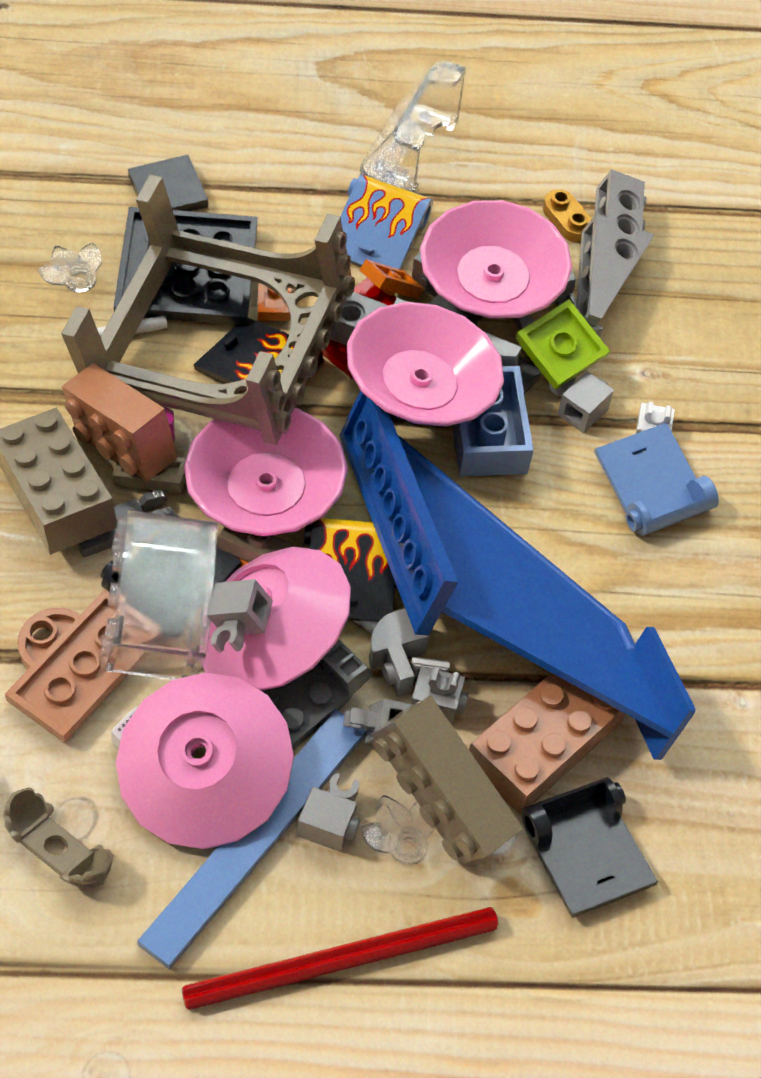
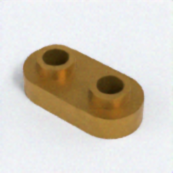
(564, 213)

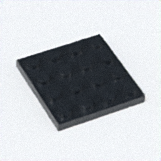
(191, 291)

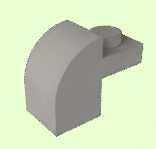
(392, 646)

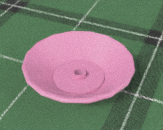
(496, 259)
(425, 364)
(232, 463)
(303, 623)
(226, 790)

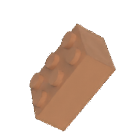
(119, 422)

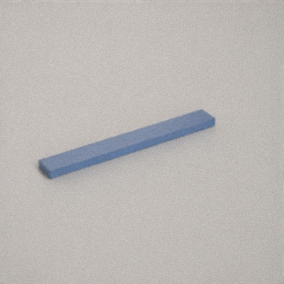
(233, 862)

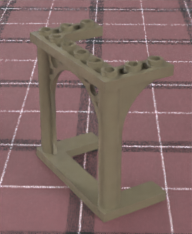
(268, 395)

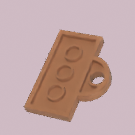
(64, 671)

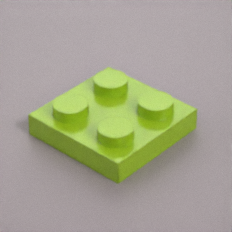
(562, 344)

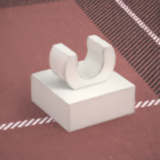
(653, 415)

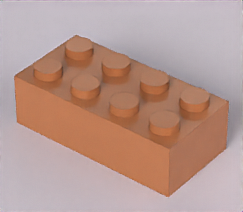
(542, 739)

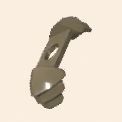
(30, 824)

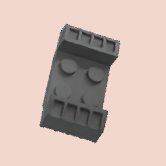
(319, 692)

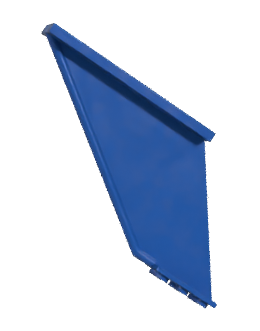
(476, 569)

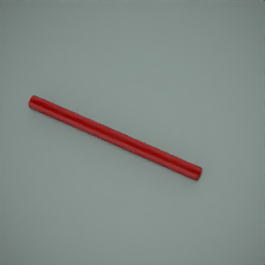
(338, 958)

